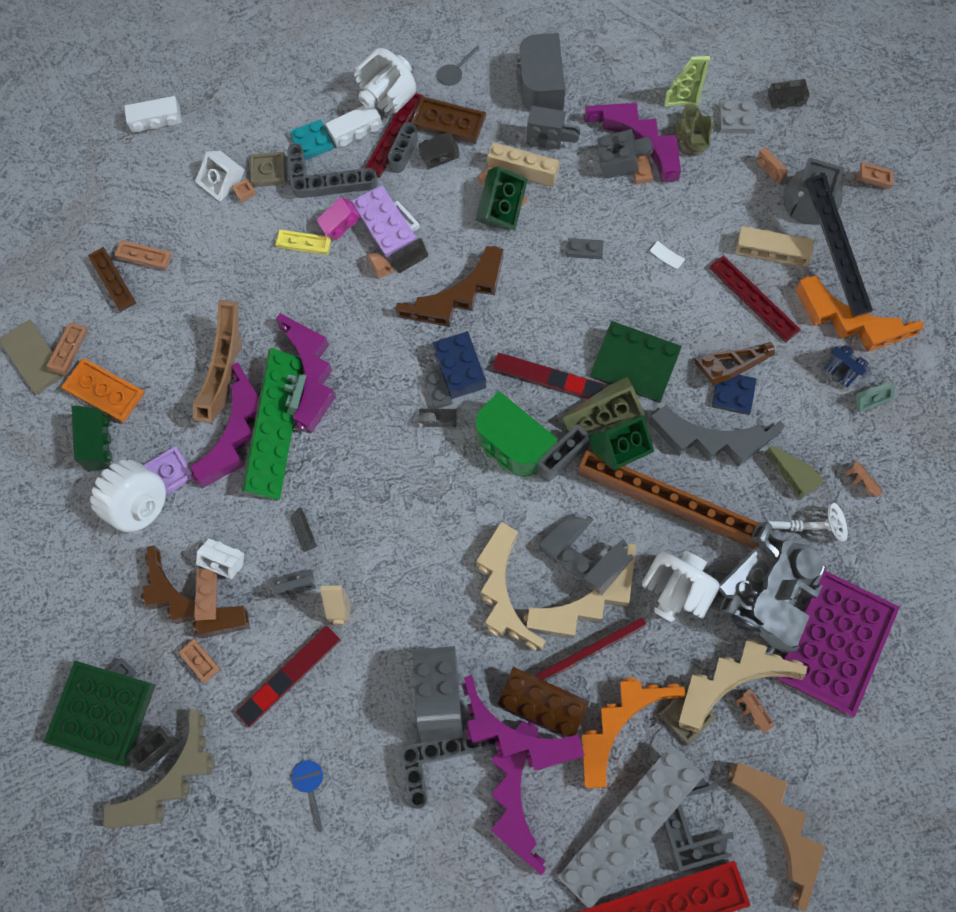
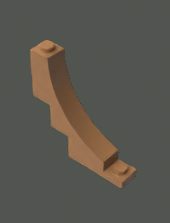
(801, 853)

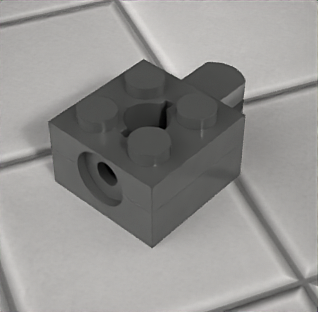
(548, 128)
(623, 160)

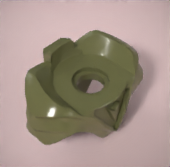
(690, 119)

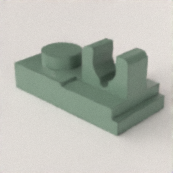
(296, 389)
(874, 396)

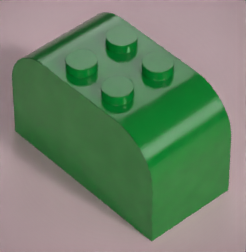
(512, 436)

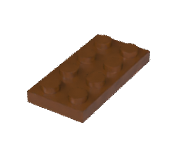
(445, 117)
(543, 702)

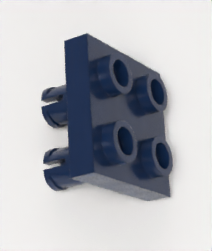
(845, 355)

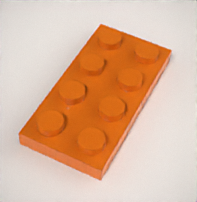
(103, 390)

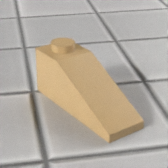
(336, 604)

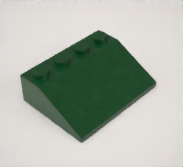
(636, 355)

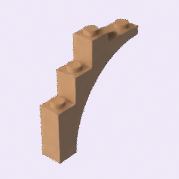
(226, 348)

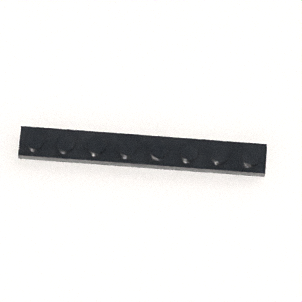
(839, 245)

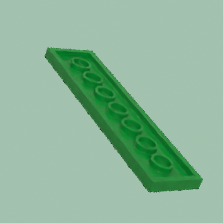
(271, 428)

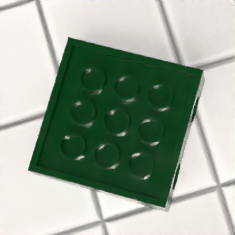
(100, 713)

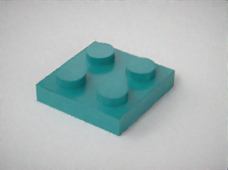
(312, 139)

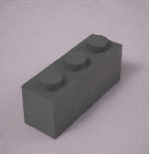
(563, 453)

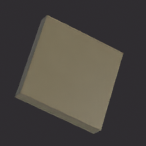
(267, 169)
(671, 715)

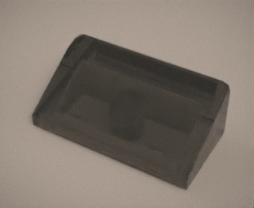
(409, 255)
(437, 418)
(303, 530)

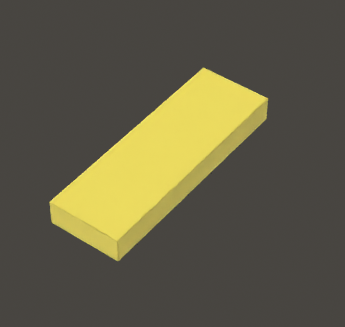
(303, 242)

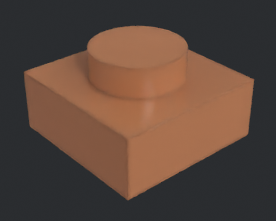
(244, 190)

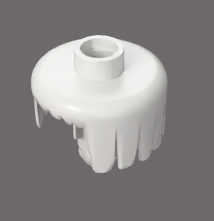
(385, 80)
(128, 496)
(681, 584)

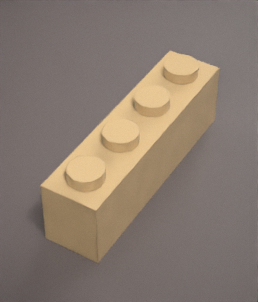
(524, 163)
(774, 246)

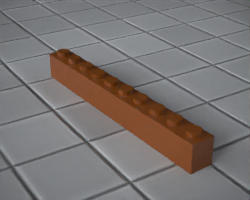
(670, 500)

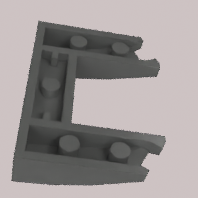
(597, 576)
(684, 851)

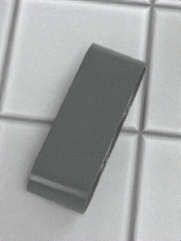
(403, 147)

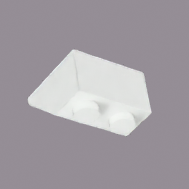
(218, 174)

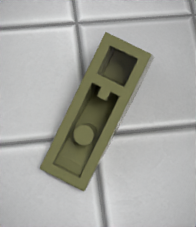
(796, 473)

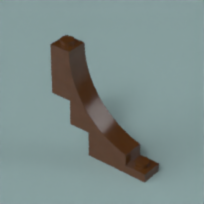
(440, 307)

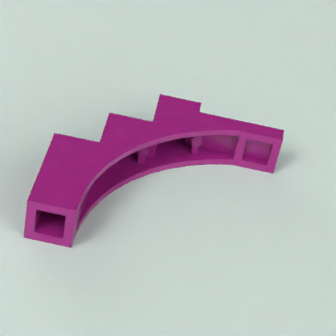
(542, 752)

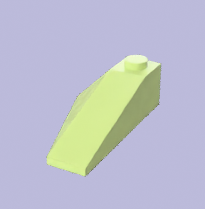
(689, 83)

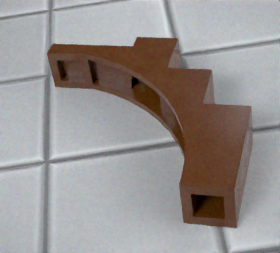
(181, 609)

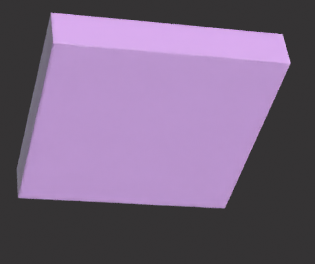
(171, 469)

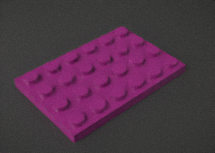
(841, 643)

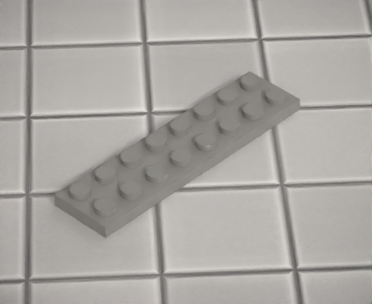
(630, 826)

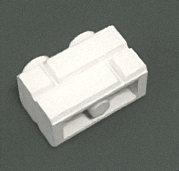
(220, 558)

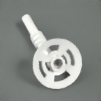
(833, 524)

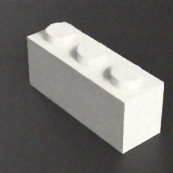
(153, 114)
(353, 126)

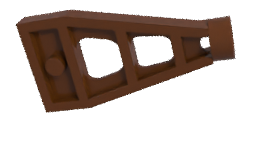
(716, 372)

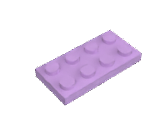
(384, 220)

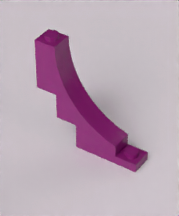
(625, 117)
(310, 348)
(223, 457)
(512, 825)

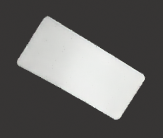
(667, 255)

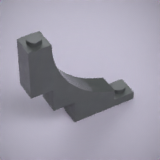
(737, 444)

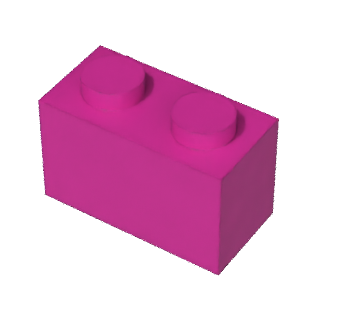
(338, 218)

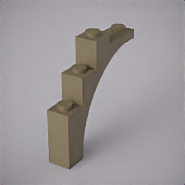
(148, 807)

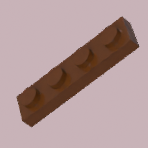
(112, 279)

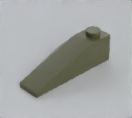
(606, 407)

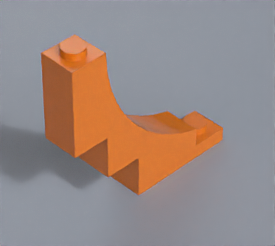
(872, 330)

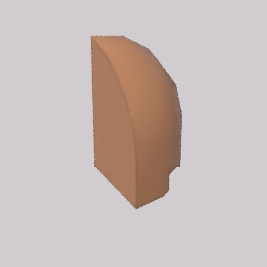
(380, 264)

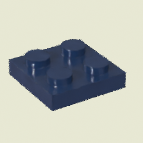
(735, 394)

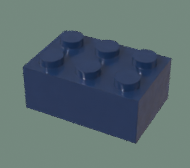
(459, 365)

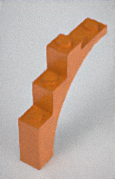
(598, 746)

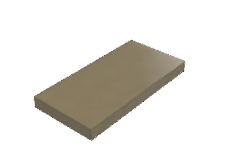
(30, 356)

